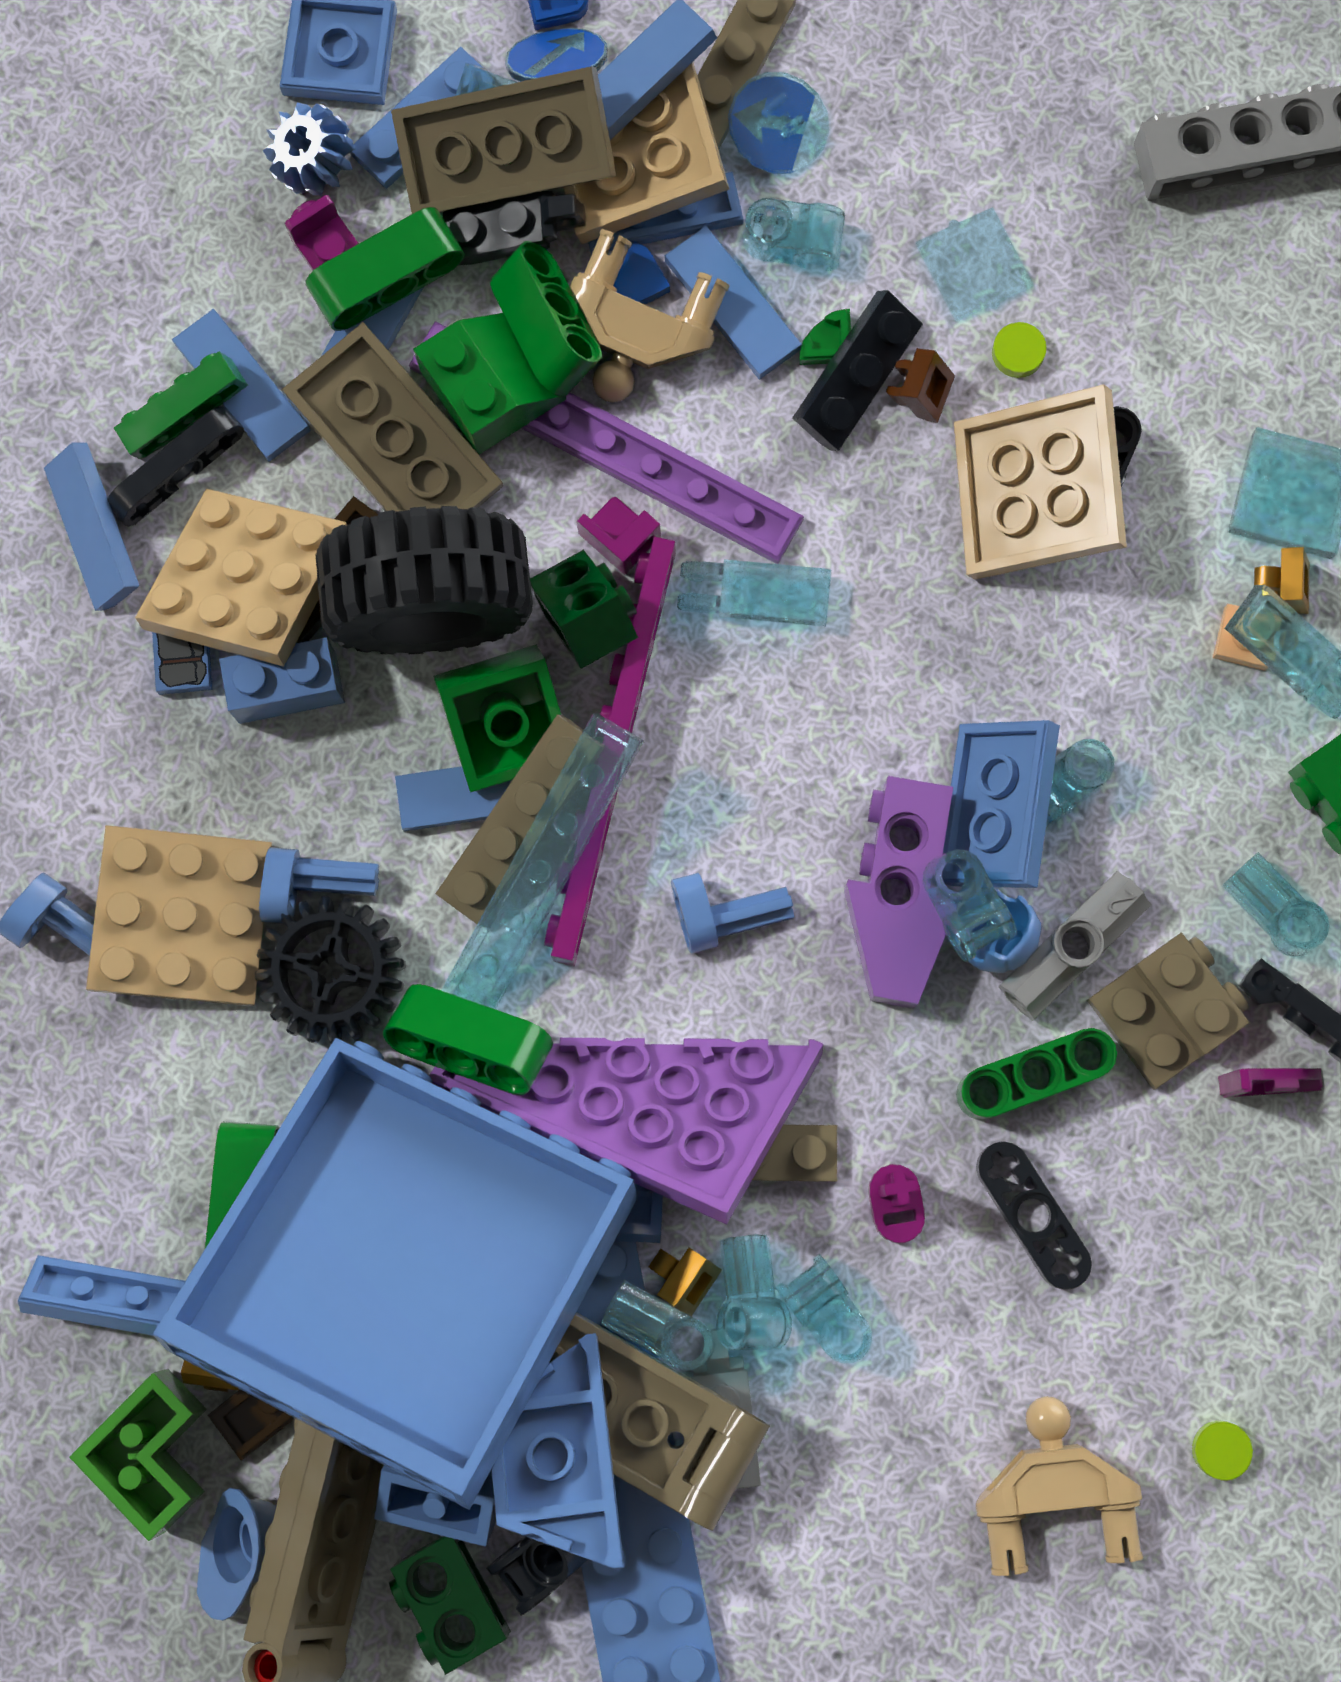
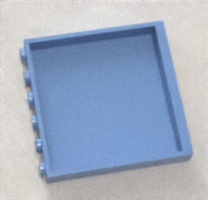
(400, 1268)

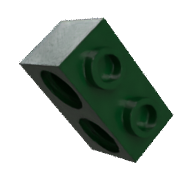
(585, 607)
(463, 1595)

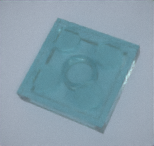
(1290, 494)

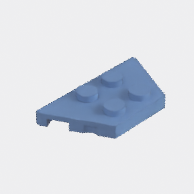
(558, 1465)

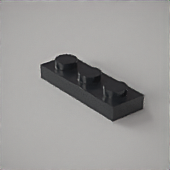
(857, 370)

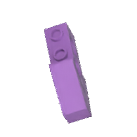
(899, 940)

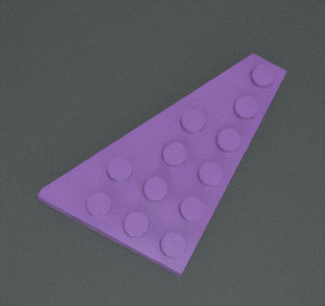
(673, 1115)

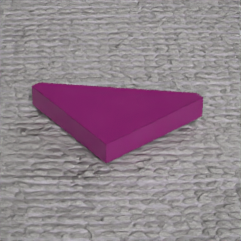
(1269, 1081)

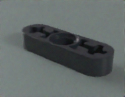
(185, 454)
(1067, 1244)

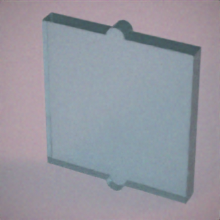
(974, 264)

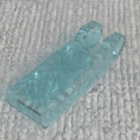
(760, 591)
(1288, 647)

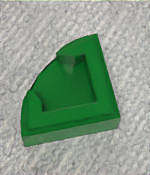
(825, 338)

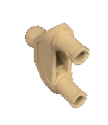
(635, 330)
(1055, 1480)

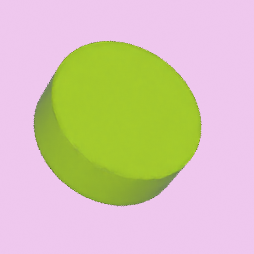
(1019, 349)
(1222, 1450)

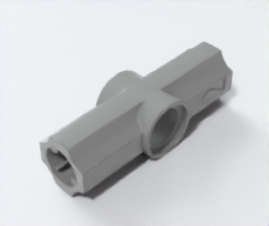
(1098, 921)

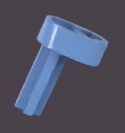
(287, 872)
(46, 904)
(707, 923)

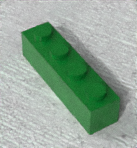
(180, 406)

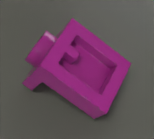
(319, 231)

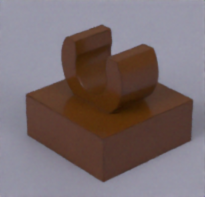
(925, 384)

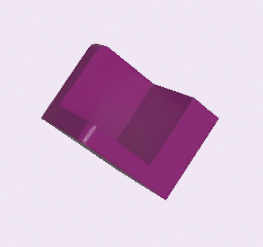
(619, 533)

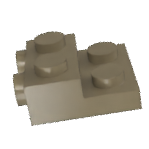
(1170, 1009)

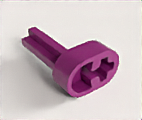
(892, 1191)

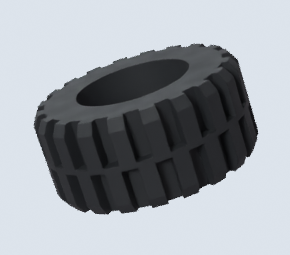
(423, 580)

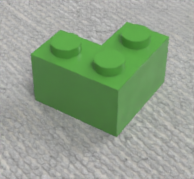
(130, 1457)

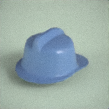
(232, 1552)

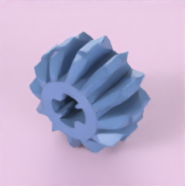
(309, 149)

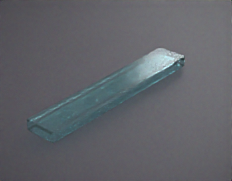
(543, 862)

